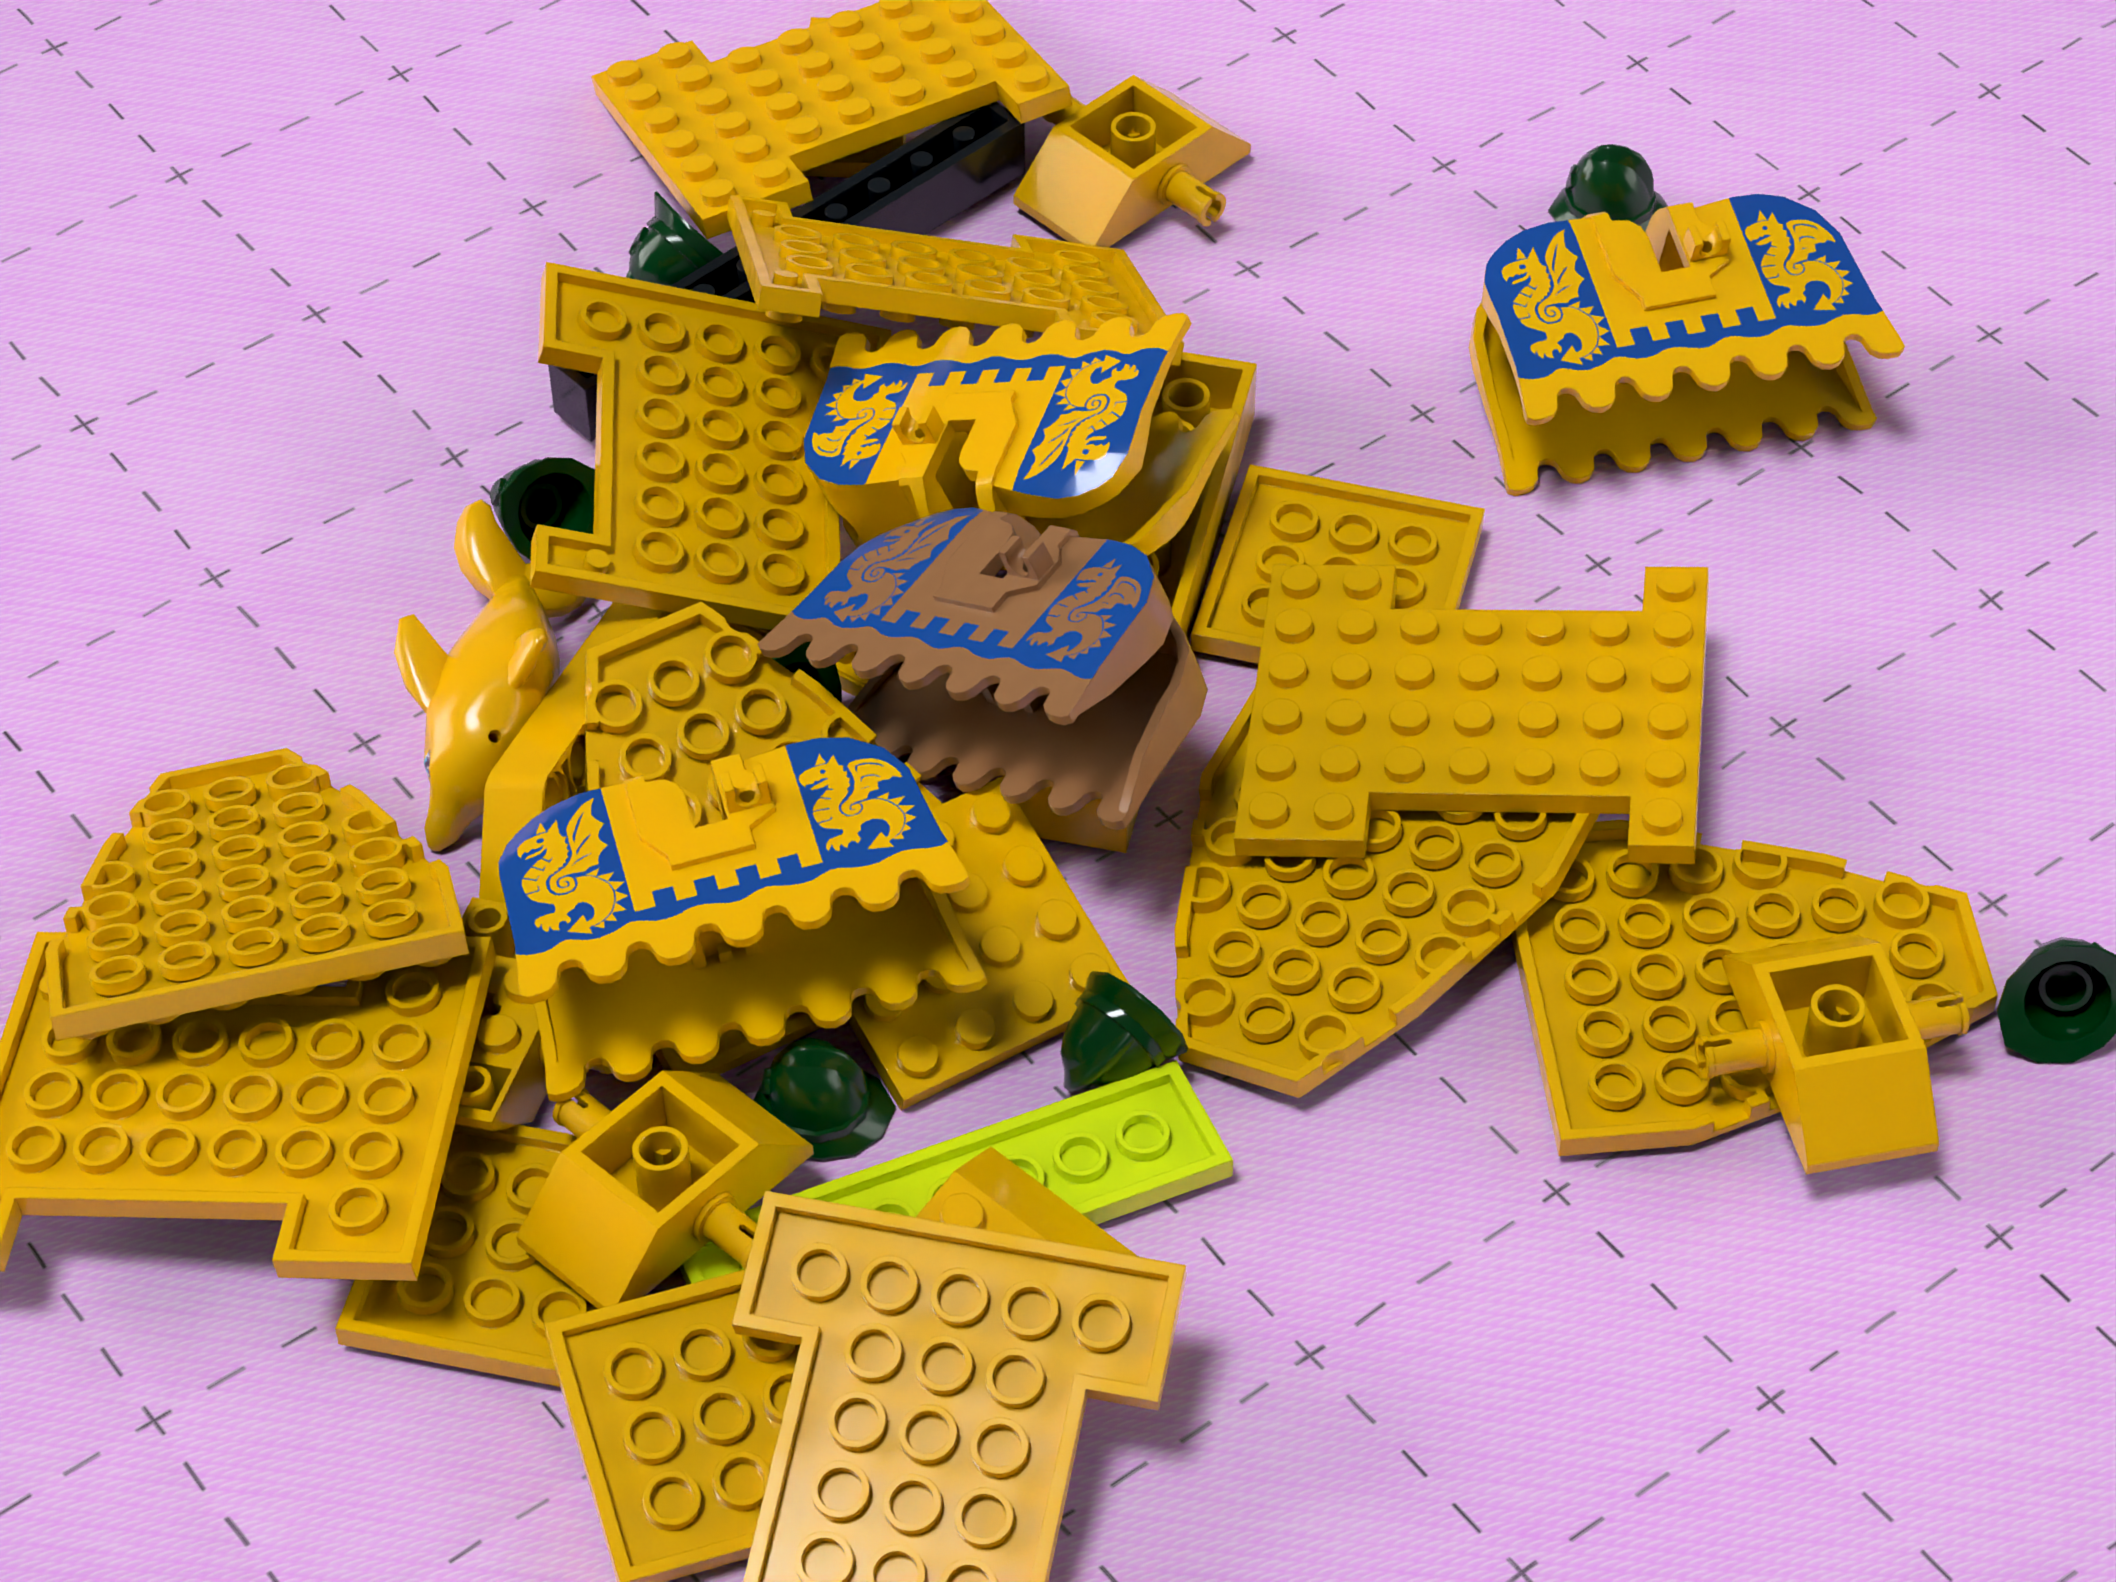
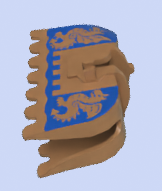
(1033, 676)

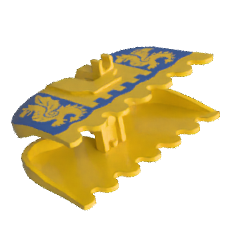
(1670, 335)
(1013, 429)
(674, 932)

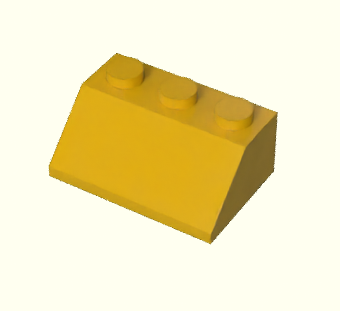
(1005, 1199)

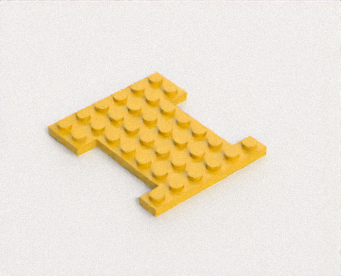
(818, 97)
(818, 264)
(693, 448)
(1471, 712)
(272, 1110)
(937, 1388)

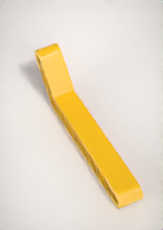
(548, 753)

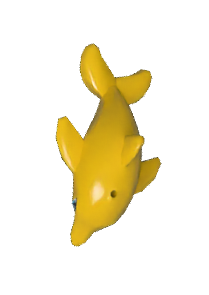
(487, 681)

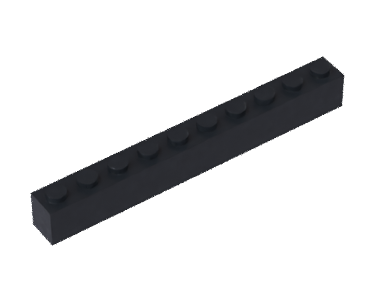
(901, 192)

